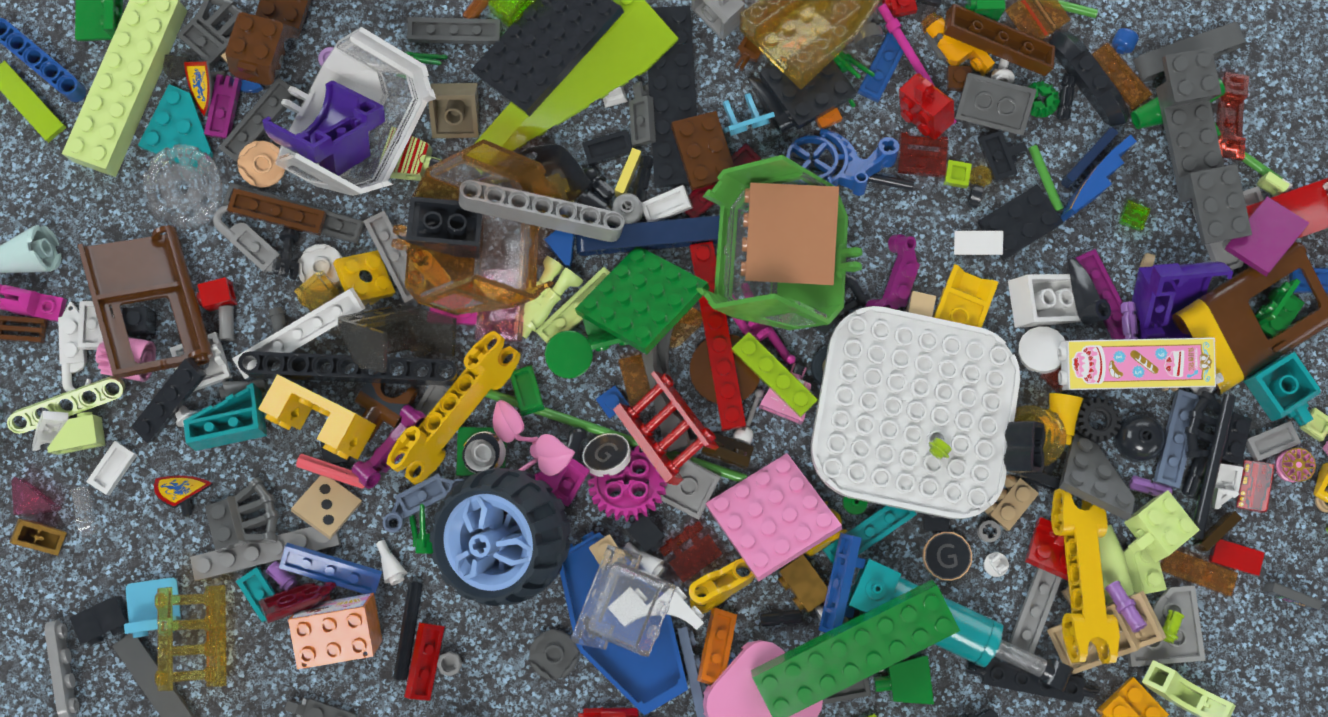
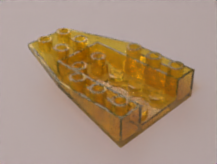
(804, 34)

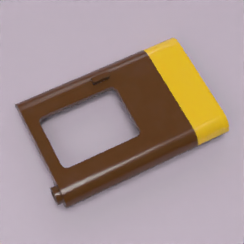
(1228, 318)

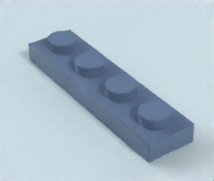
(1173, 454)
(692, 665)

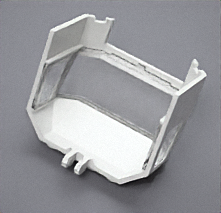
(381, 74)

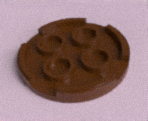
(702, 377)

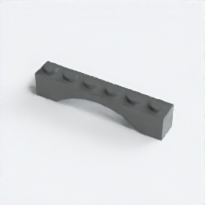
(658, 361)

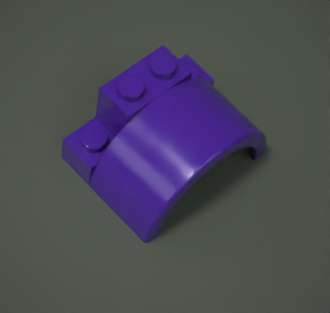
(338, 134)
(1167, 289)

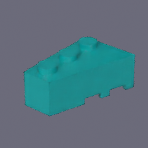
(228, 421)

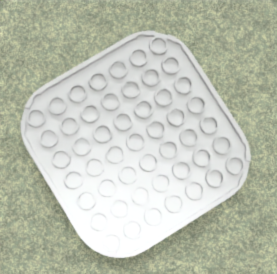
(894, 388)

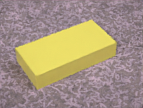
(628, 172)

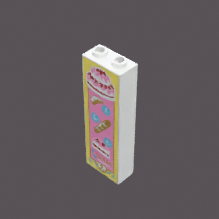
(1137, 363)

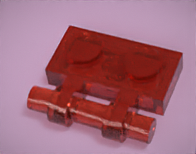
(696, 557)

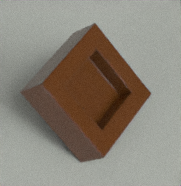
(956, 77)

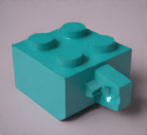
(1284, 389)

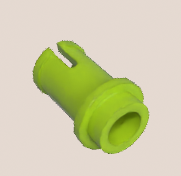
(1172, 626)

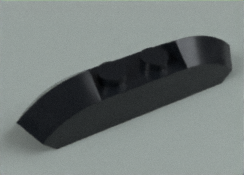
(1090, 78)

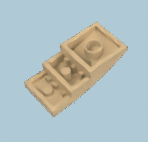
(1128, 641)

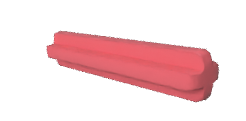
(328, 470)

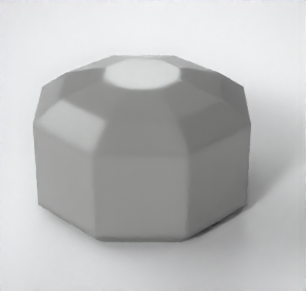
(449, 663)

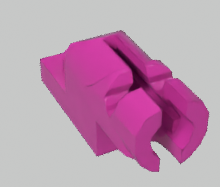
(31, 303)

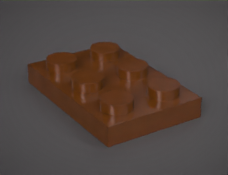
(702, 148)

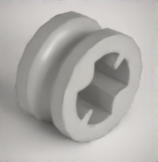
(984, 537)

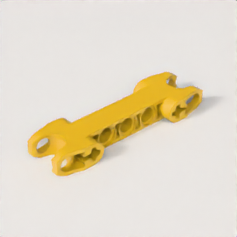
(426, 443)
(1088, 609)

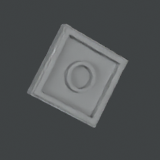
(693, 491)

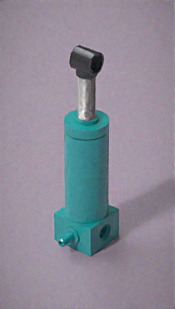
(978, 635)

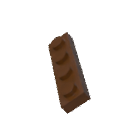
(276, 211)

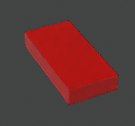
(1237, 557)

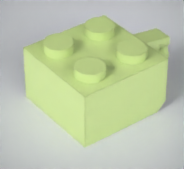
(1160, 527)

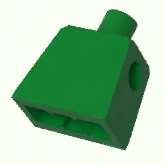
(907, 681)

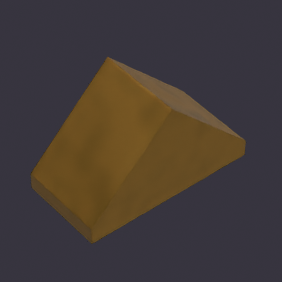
(37, 536)

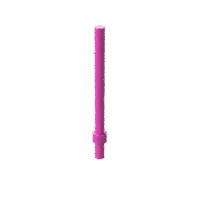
(893, 26)

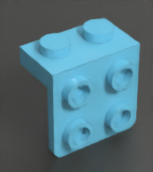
(141, 605)

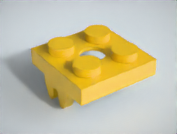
(368, 292)

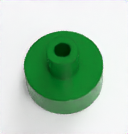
(852, 508)

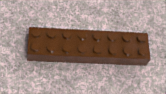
(999, 40)

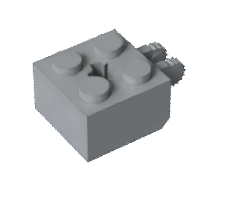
(719, 15)

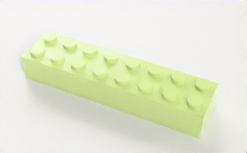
(124, 84)

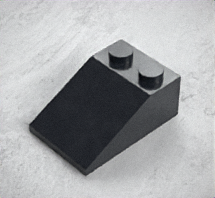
(444, 227)

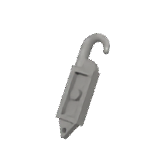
(247, 242)

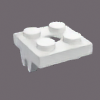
(218, 367)

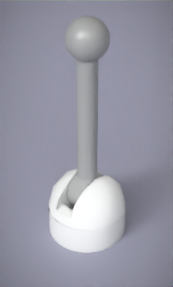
(745, 434)

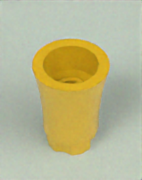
(1067, 408)

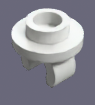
(996, 564)

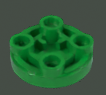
(568, 354)

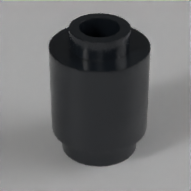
(594, 200)

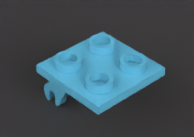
(757, 120)

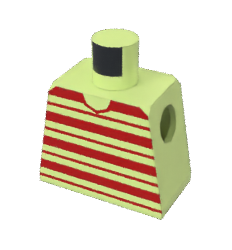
(414, 160)

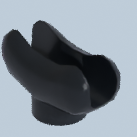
(575, 440)

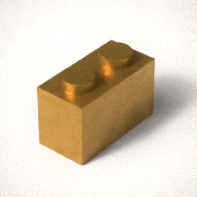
(803, 583)

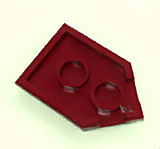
(294, 600)

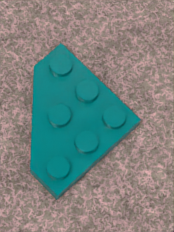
(174, 124)

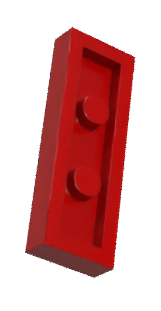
(424, 661)

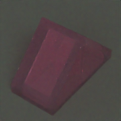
(30, 500)

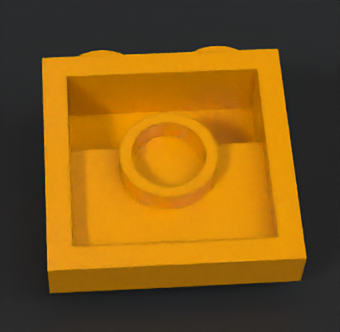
(1131, 701)

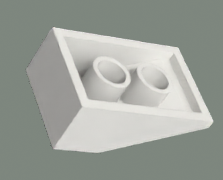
(1042, 300)

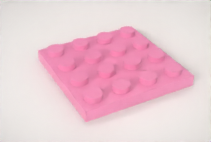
(773, 516)

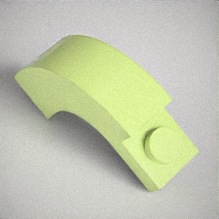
(1185, 694)

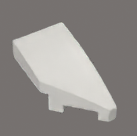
(48, 427)
(1227, 484)

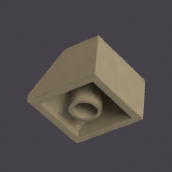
(455, 110)

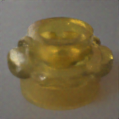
(984, 172)

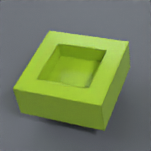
(957, 174)

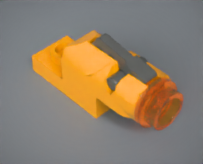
(953, 50)

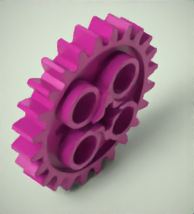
(626, 502)

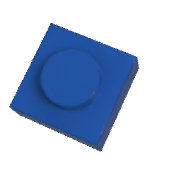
(610, 400)

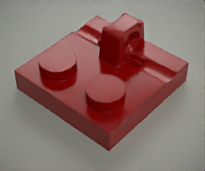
(1047, 550)

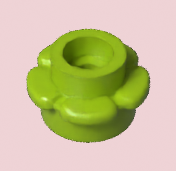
(939, 448)

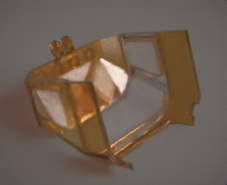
(508, 249)

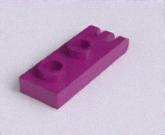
(223, 106)

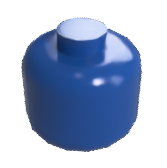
(1125, 40)

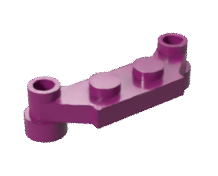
(902, 274)
(369, 471)

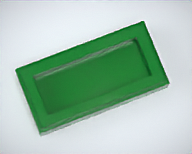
(527, 391)

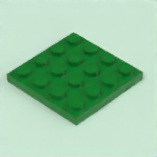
(641, 299)

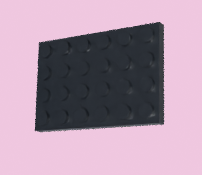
(544, 48)

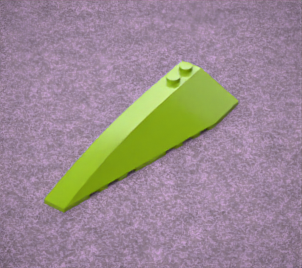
(620, 55)

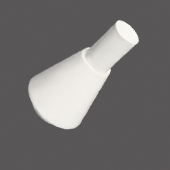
(649, 562)
(392, 569)

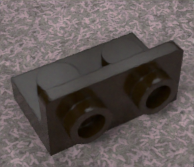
(730, 451)

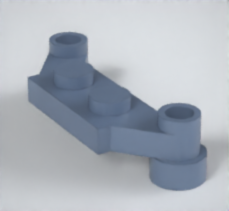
(408, 502)

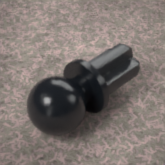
(598, 183)

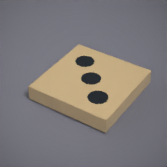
(326, 506)

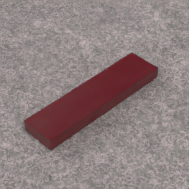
(701, 204)

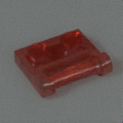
(921, 161)

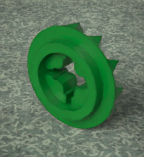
(1051, 103)

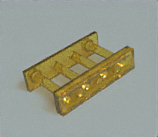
(213, 648)

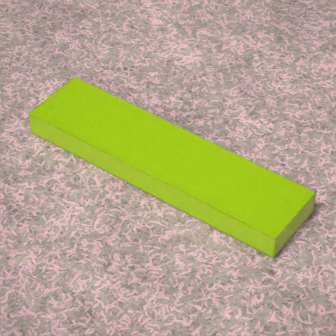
(29, 103)

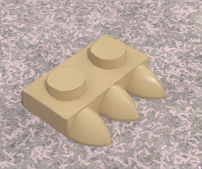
(1012, 502)

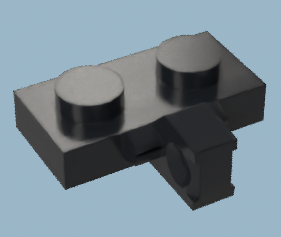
(1001, 155)

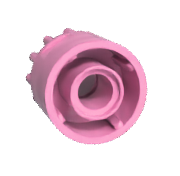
(142, 352)

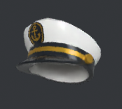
(483, 452)

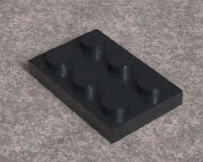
(1022, 221)

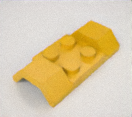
(965, 298)

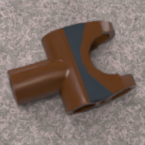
(382, 408)

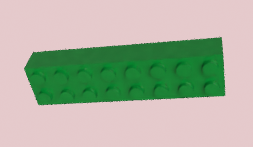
(854, 650)

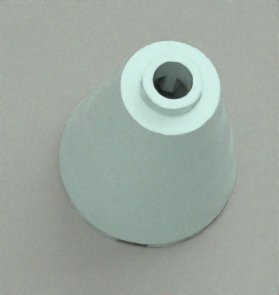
(30, 252)

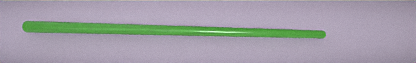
(600, 430)

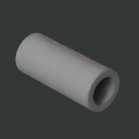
(226, 323)

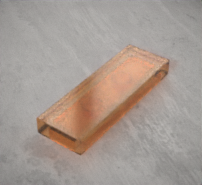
(1121, 75)
(1199, 572)

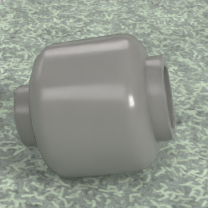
(630, 202)

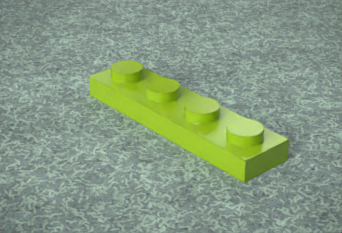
(774, 375)

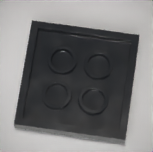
(821, 95)

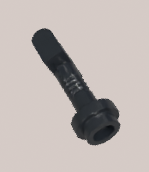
(288, 237)

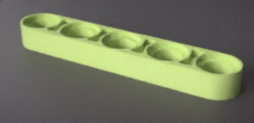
(74, 396)

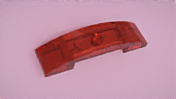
(1230, 116)

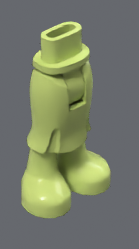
(539, 309)

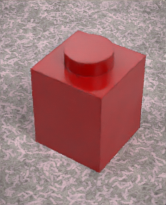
(216, 294)

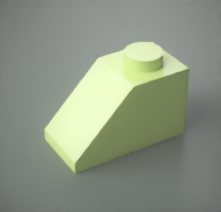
(79, 434)

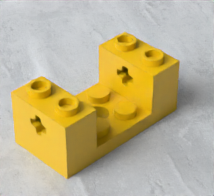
(290, 405)

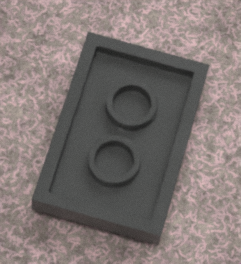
(995, 103)

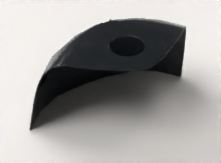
(559, 160)

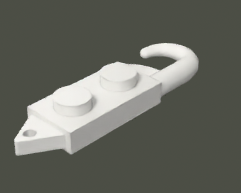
(71, 358)

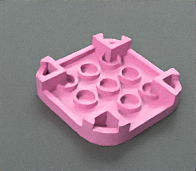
(735, 690)

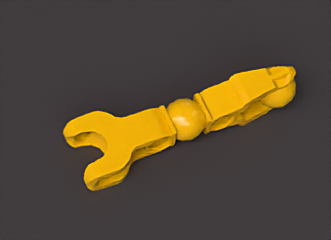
(725, 582)

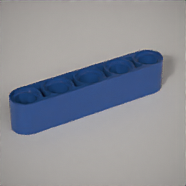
(45, 66)

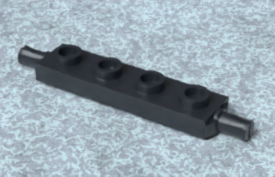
(1013, 678)

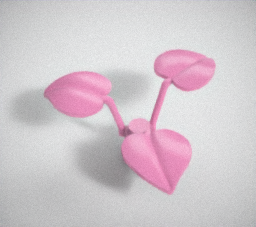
(546, 450)

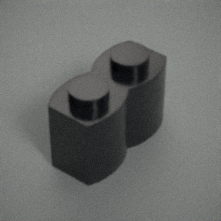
(1025, 447)
(100, 621)

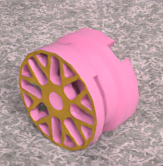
(1294, 465)

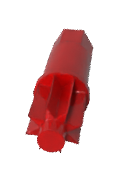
(609, 712)

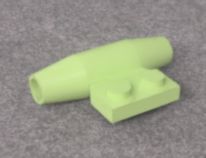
(1133, 571)

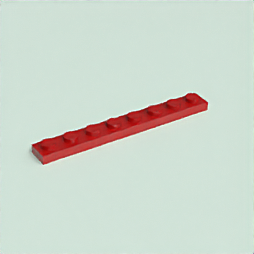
(718, 343)

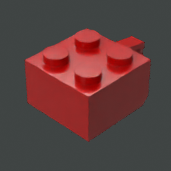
(926, 106)

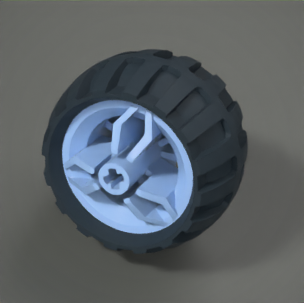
(473, 529)

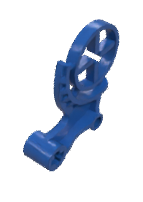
(855, 170)

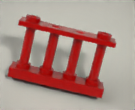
(643, 432)

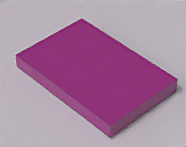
(1272, 235)

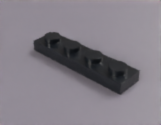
(168, 400)

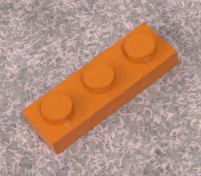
(717, 645)

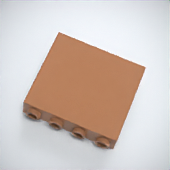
(790, 233)

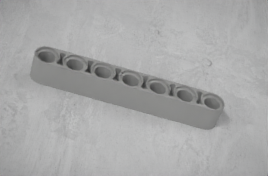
(532, 202)

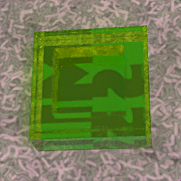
(1134, 215)

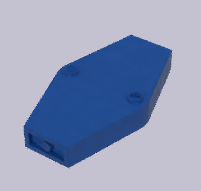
(641, 679)

